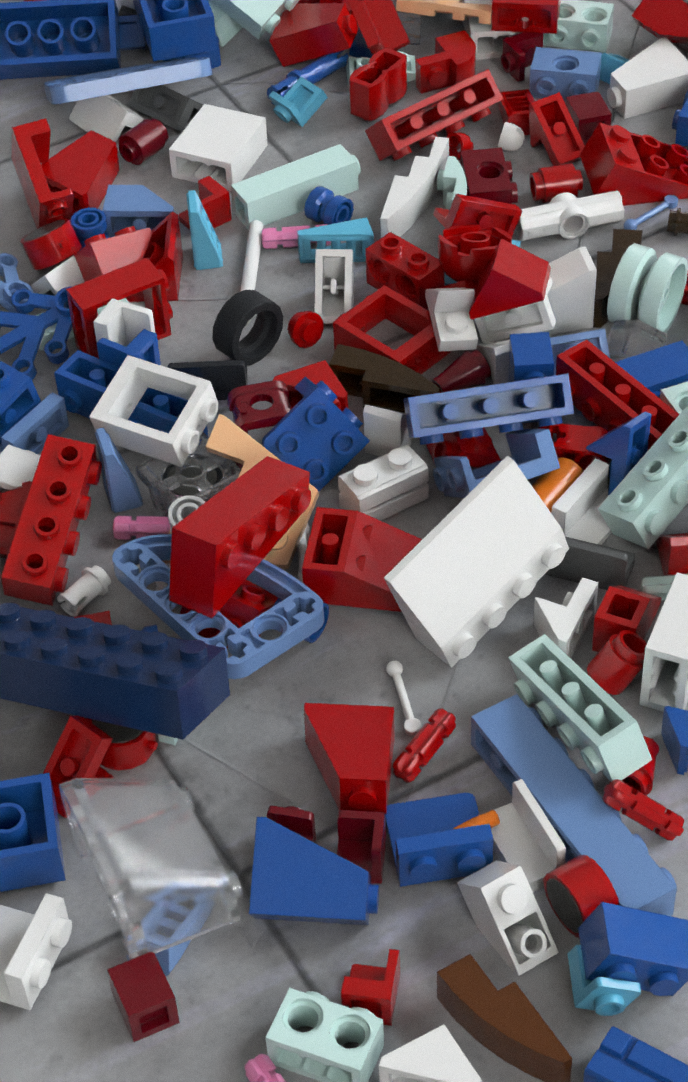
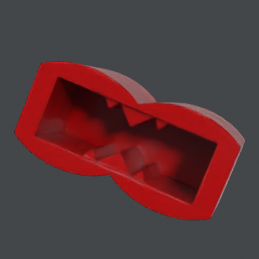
(378, 84)

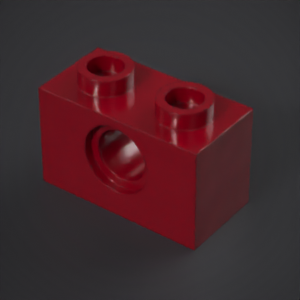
(489, 175)

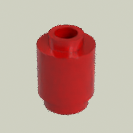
(555, 180)
(618, 662)

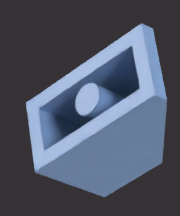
(133, 207)

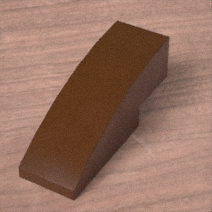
(502, 1021)

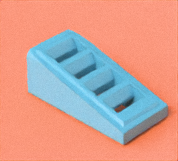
(355, 232)
(205, 243)

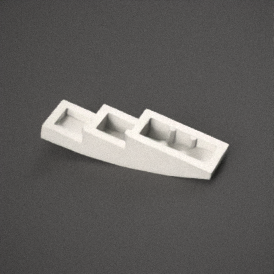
(413, 194)

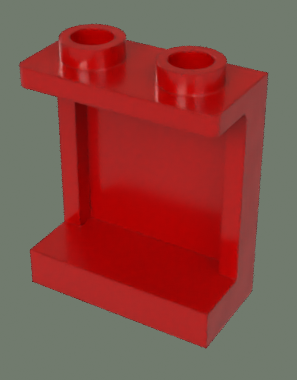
(28, 150)

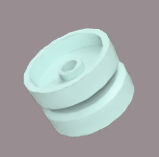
(647, 287)

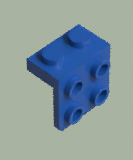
(316, 434)
(429, 847)

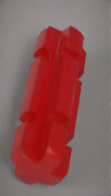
(424, 745)
(643, 810)

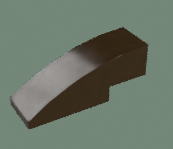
(606, 267)
(378, 378)

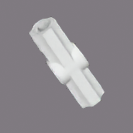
(570, 215)

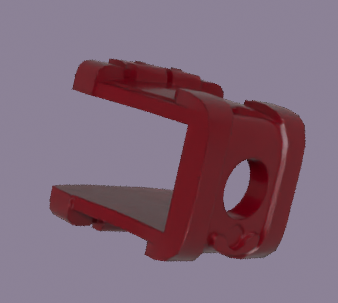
(247, 418)

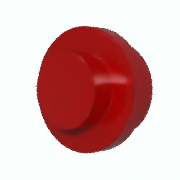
(305, 328)

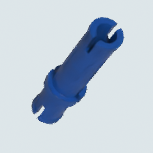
(313, 72)

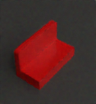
(379, 24)
(479, 211)

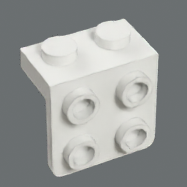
(30, 949)

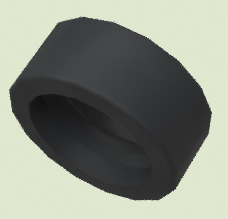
(234, 317)

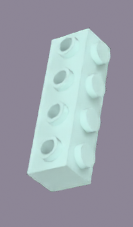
(653, 489)
(579, 709)

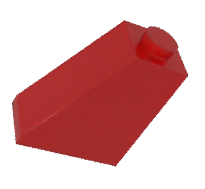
(313, 32)
(84, 167)
(352, 752)

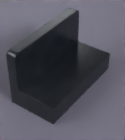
(222, 374)

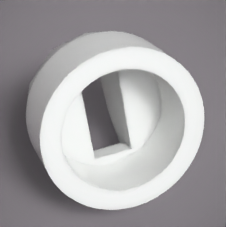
(511, 137)

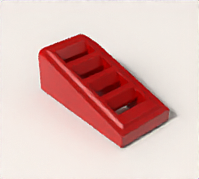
(515, 108)

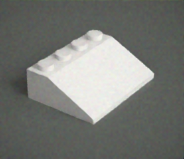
(477, 563)

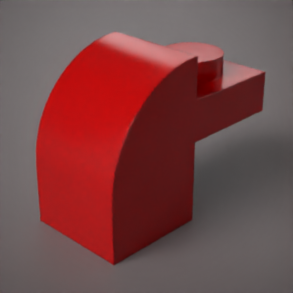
(450, 64)

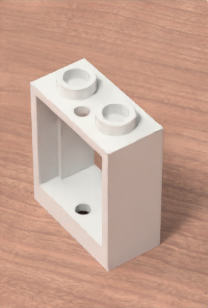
(127, 390)

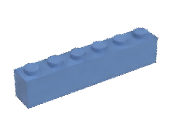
(520, 747)

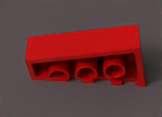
(233, 533)

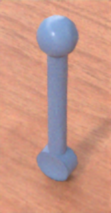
(670, 202)

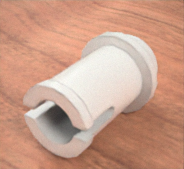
(84, 590)

